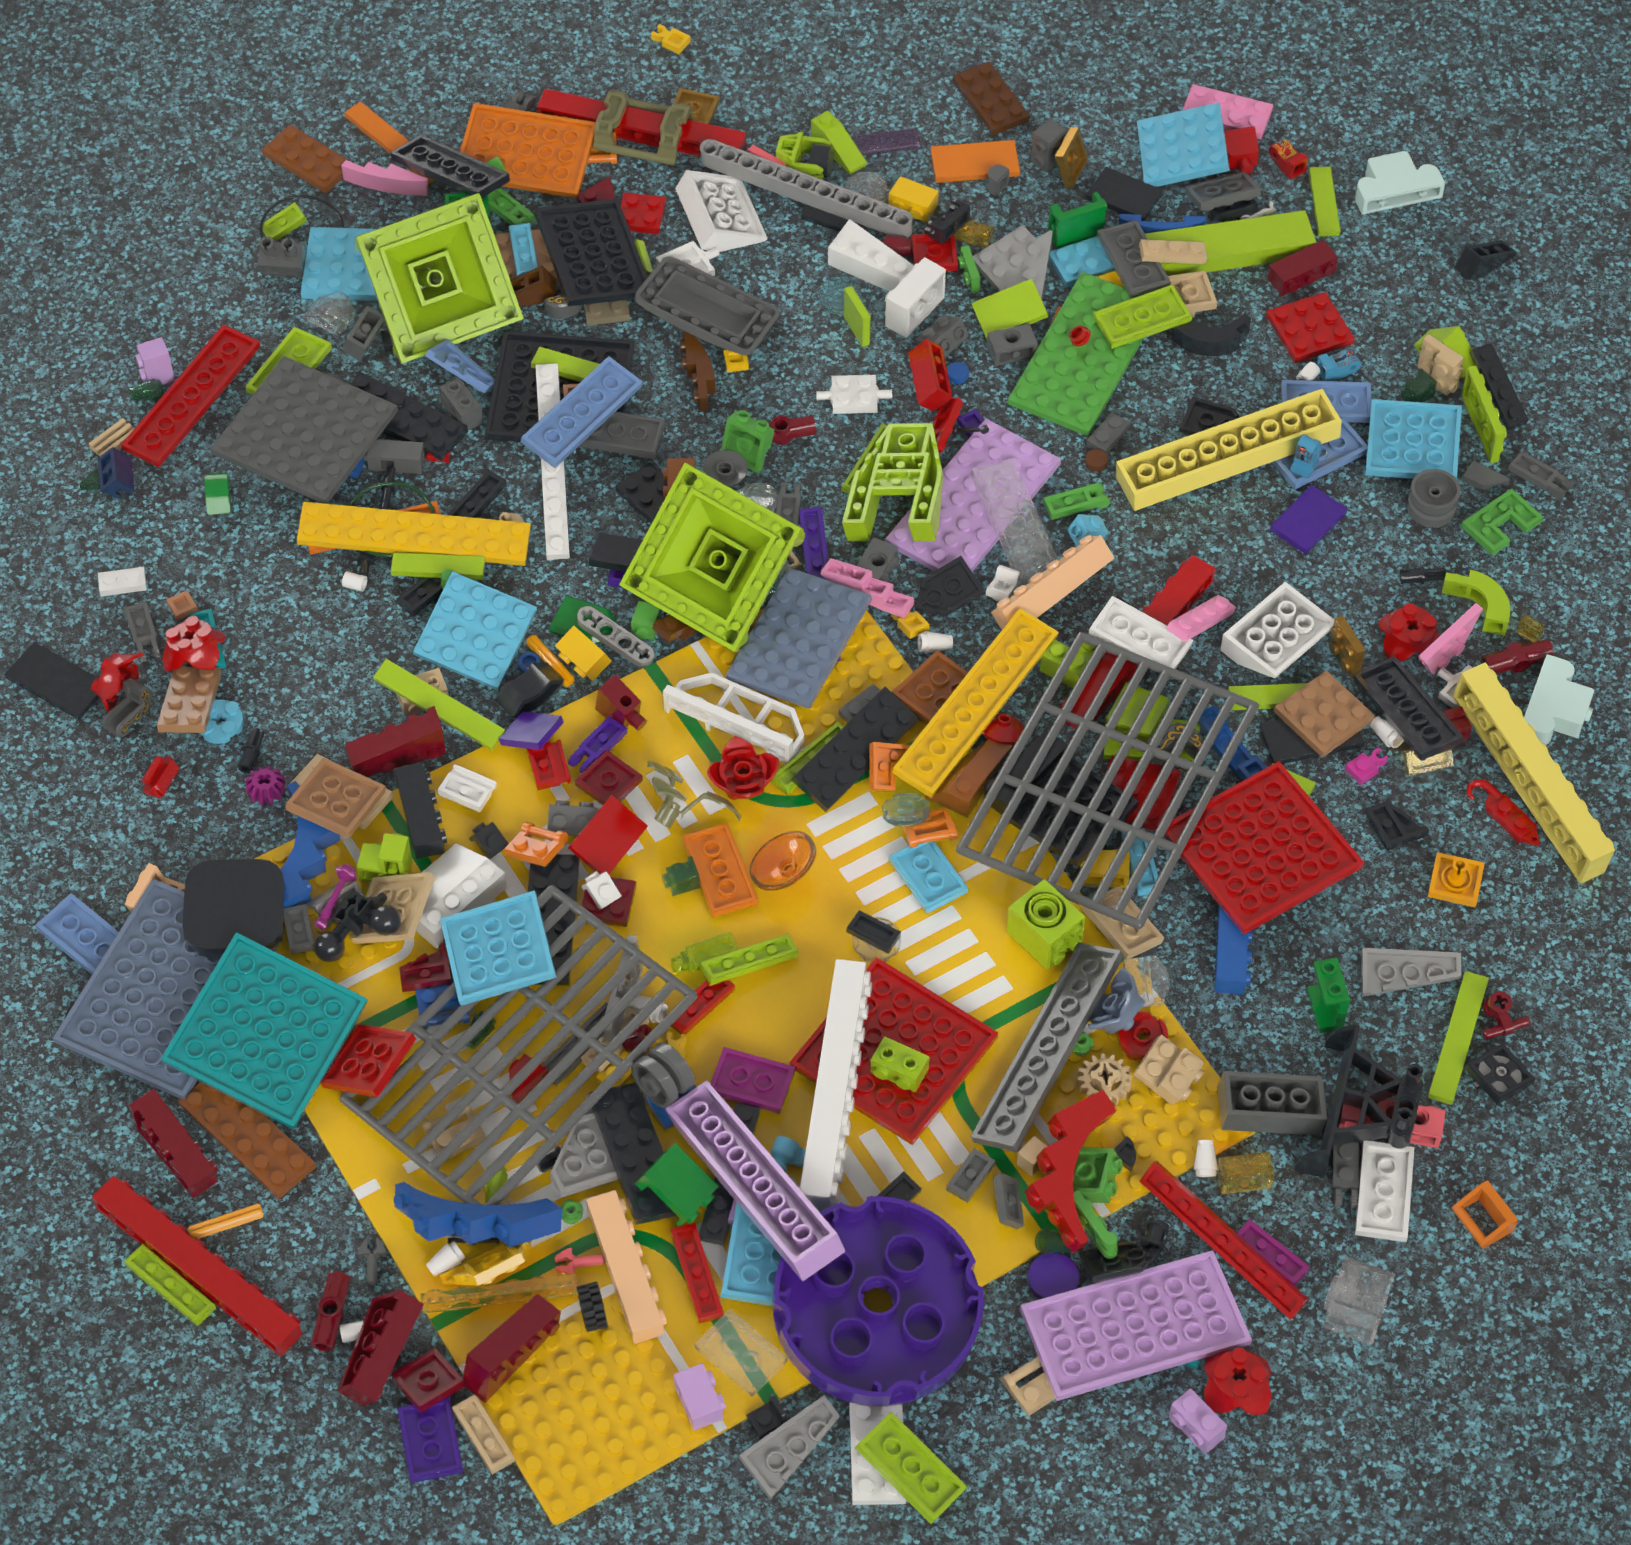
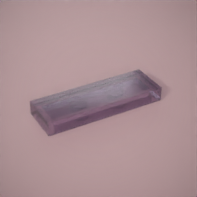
(887, 141)

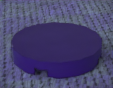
(1052, 1275)

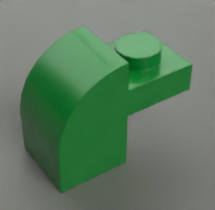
(218, 493)

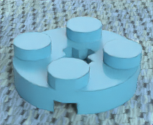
(233, 722)

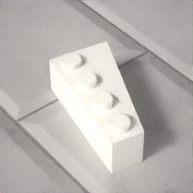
(867, 257)

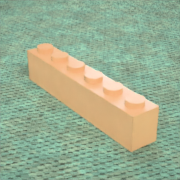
(1056, 581)
(625, 1267)

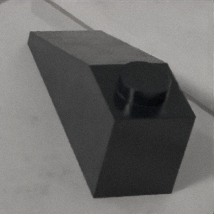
(1483, 258)

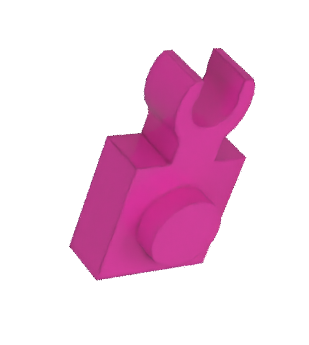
(1365, 767)

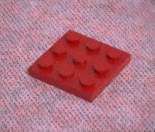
(1310, 327)
(1143, 789)
(368, 1060)

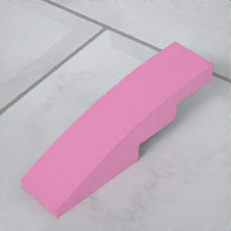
(389, 180)
(861, 579)

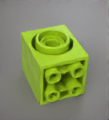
(1045, 924)

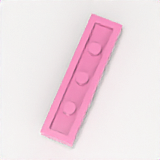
(1201, 618)

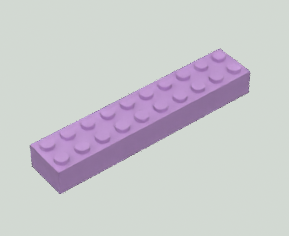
(755, 1181)

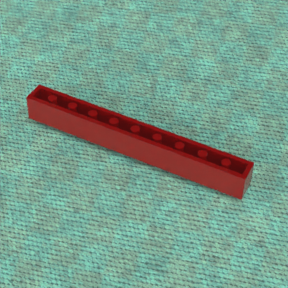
(638, 124)
(1173, 601)
(197, 1265)

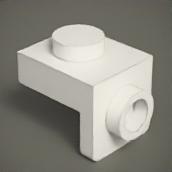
(1003, 583)
(601, 889)

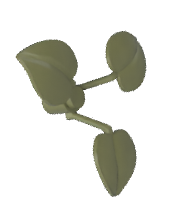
(669, 809)

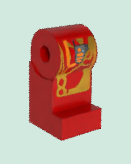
(1287, 158)

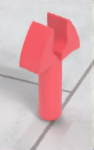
(575, 1262)

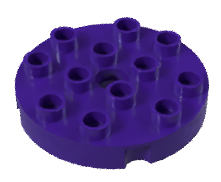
(892, 1353)

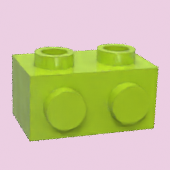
(899, 1064)

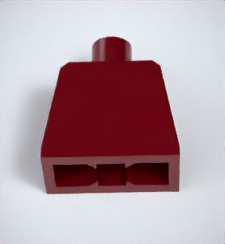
(620, 703)

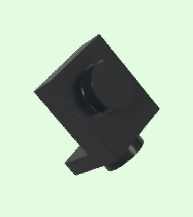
(489, 839)

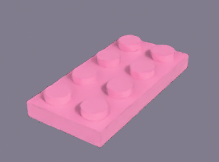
(1236, 110)

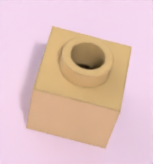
(1027, 1155)

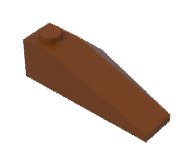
(967, 781)

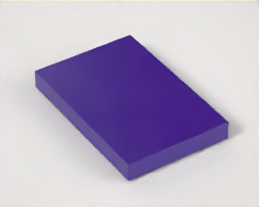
(1308, 519)
(430, 1441)

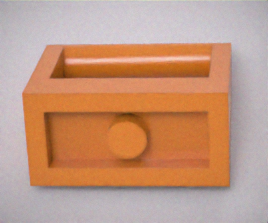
(1494, 1206)

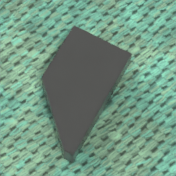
(1483, 477)

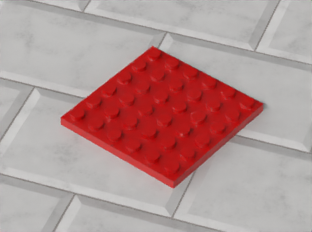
(1264, 848)
(920, 1021)

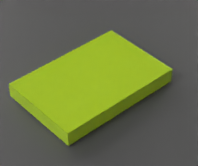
(1010, 308)

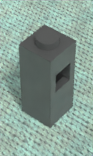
(403, 455)

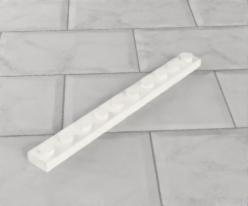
(552, 478)

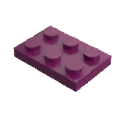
(752, 1080)

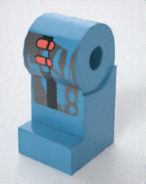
(1338, 365)
(1306, 456)

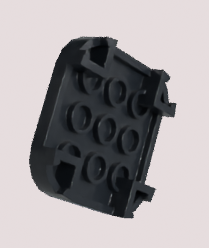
(230, 899)

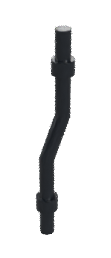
(365, 558)

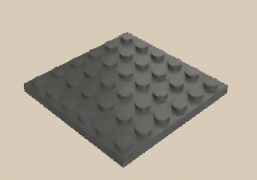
(304, 430)

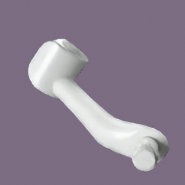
(1264, 212)

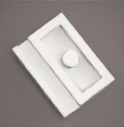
(467, 788)

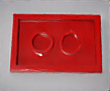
(608, 836)

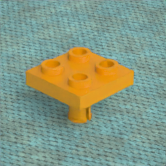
(1456, 879)

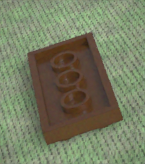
(991, 98)

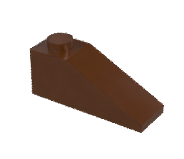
(534, 286)

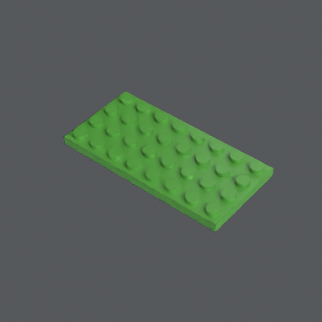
(1069, 381)

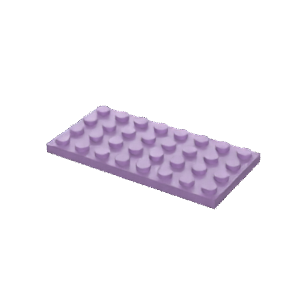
(964, 522)
(1134, 1325)

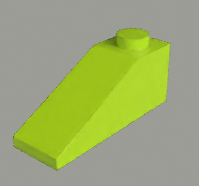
(845, 150)

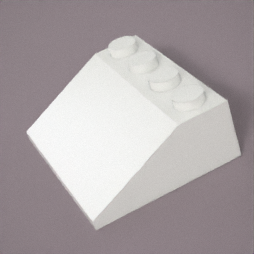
(719, 211)
(1276, 632)
(460, 884)

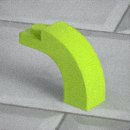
(1486, 594)

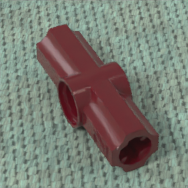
(787, 429)
(1518, 656)
(328, 1324)

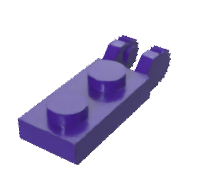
(599, 741)

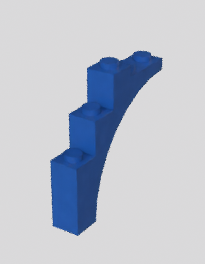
(305, 858)
(475, 1222)

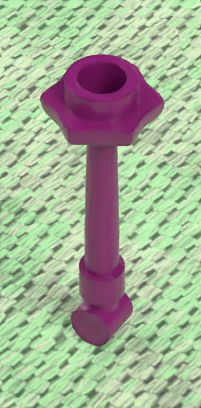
(346, 874)

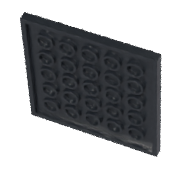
(514, 392)

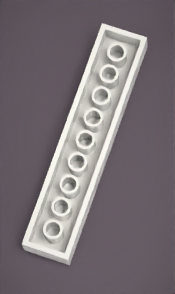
(836, 1083)

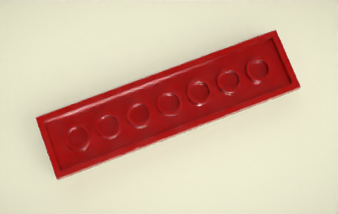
(190, 396)

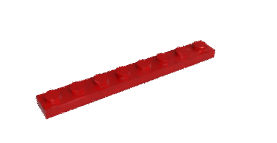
(1224, 1240)

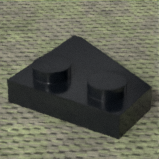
(1394, 826)

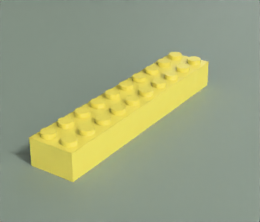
(1226, 449)
(1534, 773)

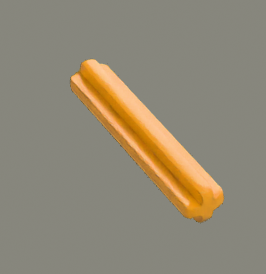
(547, 656)
(225, 1221)

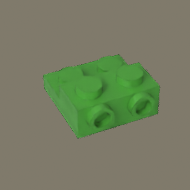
(748, 438)
(1096, 1173)

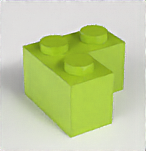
(1454, 339)
(1054, 656)
(386, 859)

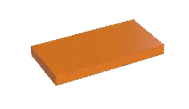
(973, 160)
(720, 869)

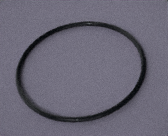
(299, 196)

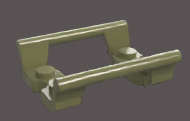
(669, 130)

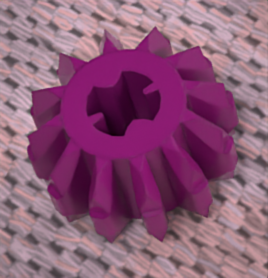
(265, 785)

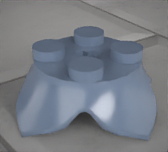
(1119, 1008)

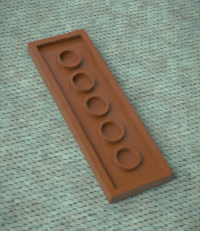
(249, 1139)

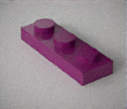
(1274, 1252)

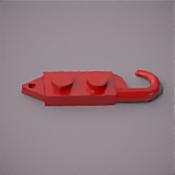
(1506, 813)

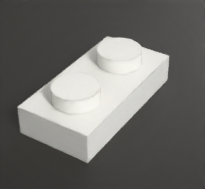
(122, 581)

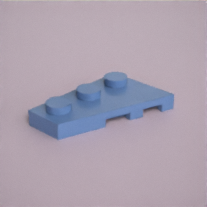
(458, 363)

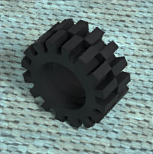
(592, 1306)

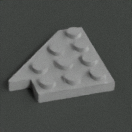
(1016, 260)
(583, 1159)

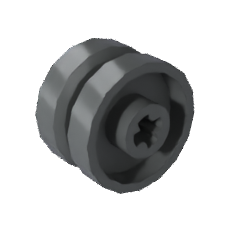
(1433, 498)
(663, 1075)

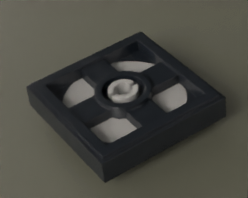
(1500, 1074)

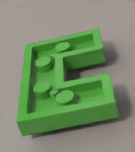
(1484, 523)

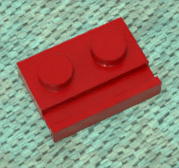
(549, 766)

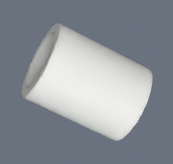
(1309, 372)
(354, 581)
(350, 1331)

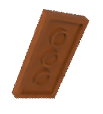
(306, 158)

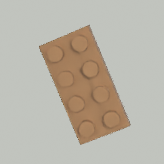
(189, 700)

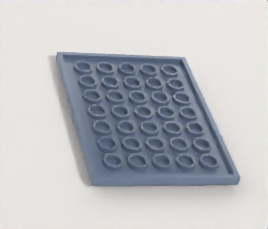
(141, 994)

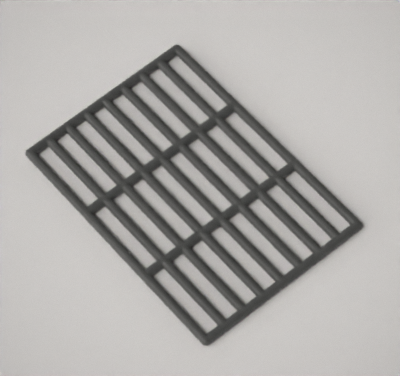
(1089, 813)
(502, 1096)

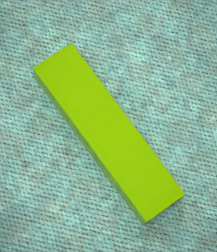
(1242, 241)

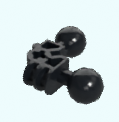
(350, 919)

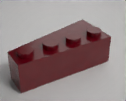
(398, 745)
(173, 1144)
(379, 1346)
(509, 1347)

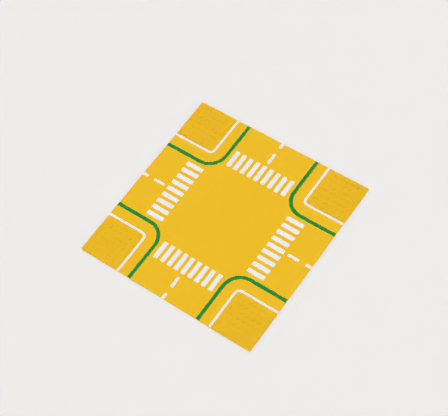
(593, 1404)

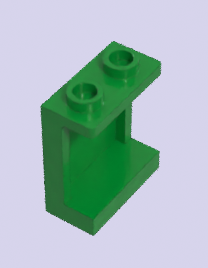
(1077, 223)
(1330, 997)
(679, 1183)

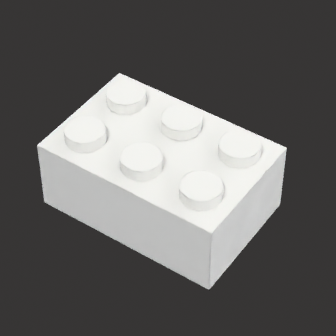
(915, 297)

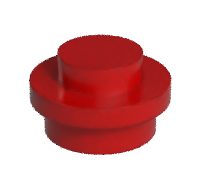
(1080, 335)

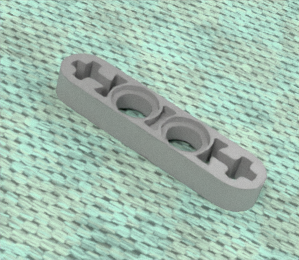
(613, 639)

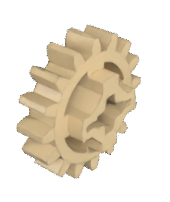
(1114, 1074)

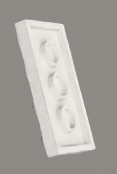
(1138, 633)
(1384, 1191)
(867, 1483)

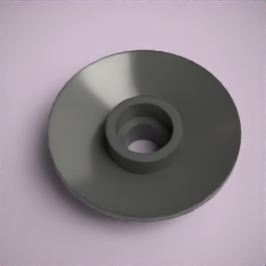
(726, 467)

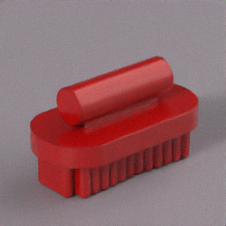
(159, 776)

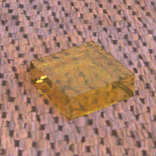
(1530, 628)

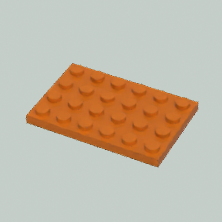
(536, 148)

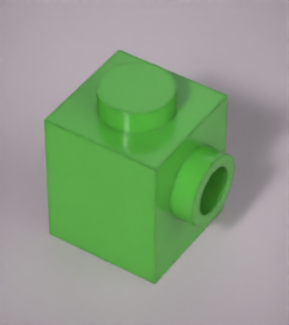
(643, 620)

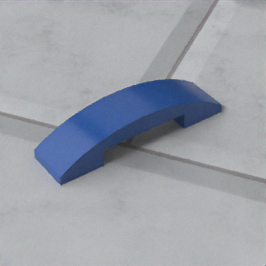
(1150, 226)
(1242, 762)

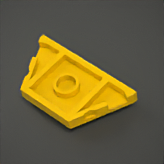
(487, 1265)

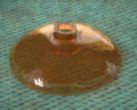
(783, 861)

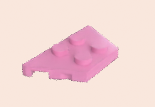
(1450, 642)

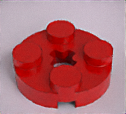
(1135, 1047)

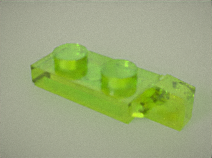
(704, 950)

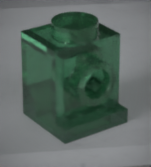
(1419, 388)
(681, 877)

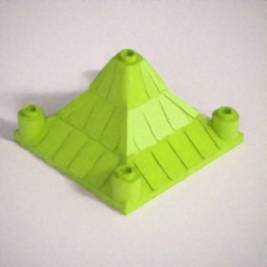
(439, 277)
(711, 557)

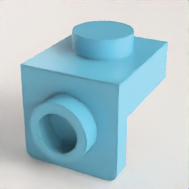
(1086, 525)

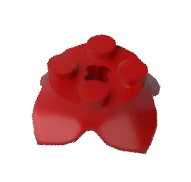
(1408, 631)
(192, 643)
(115, 671)
(741, 758)
(1225, 1393)

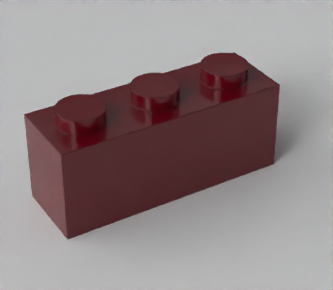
(1302, 268)

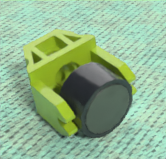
(791, 150)

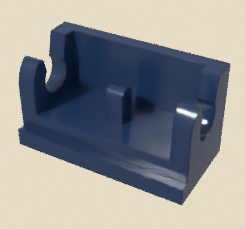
(115, 473)

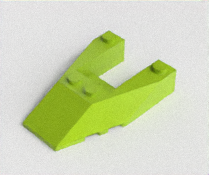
(901, 464)

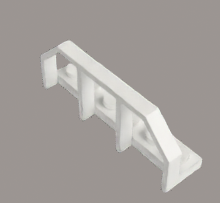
(731, 723)

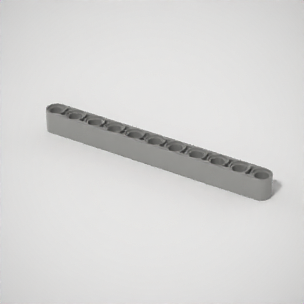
(806, 188)

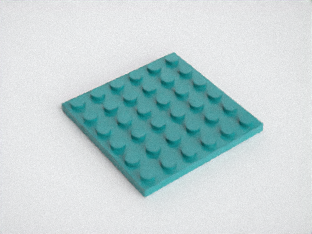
(264, 1030)

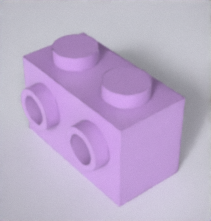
(154, 361)
(699, 1397)
(1197, 1421)

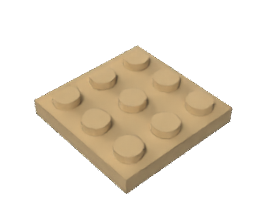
(405, 893)

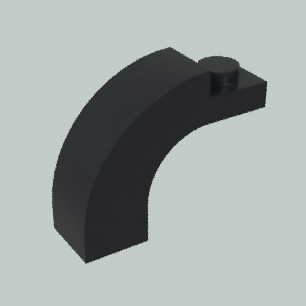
(1211, 341)

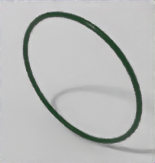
(385, 484)

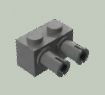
(281, 257)

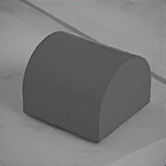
(997, 179)

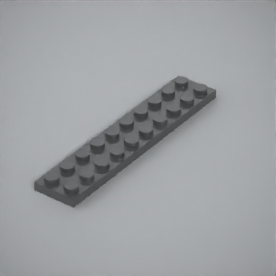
(1047, 1047)

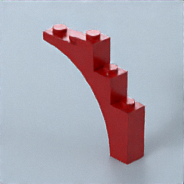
(1058, 1161)

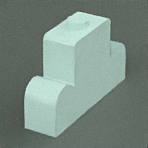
(1396, 182)
(1558, 702)

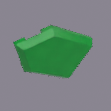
(567, 618)

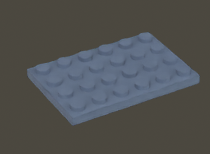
(799, 638)

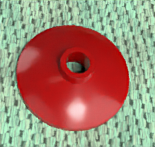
(1004, 729)

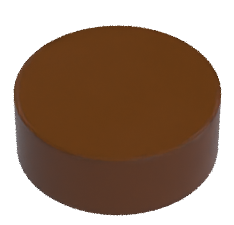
(1096, 460)

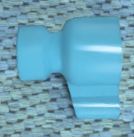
(786, 1152)

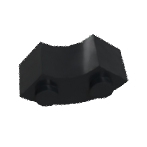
(529, 689)

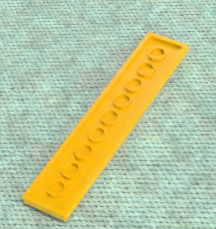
(412, 533)
(974, 703)

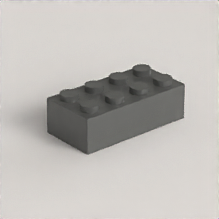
(1272, 1103)

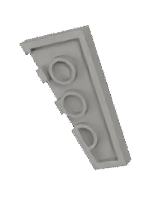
(1404, 969)
(621, 989)
(784, 1449)

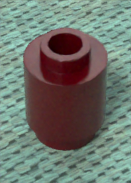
(898, 244)

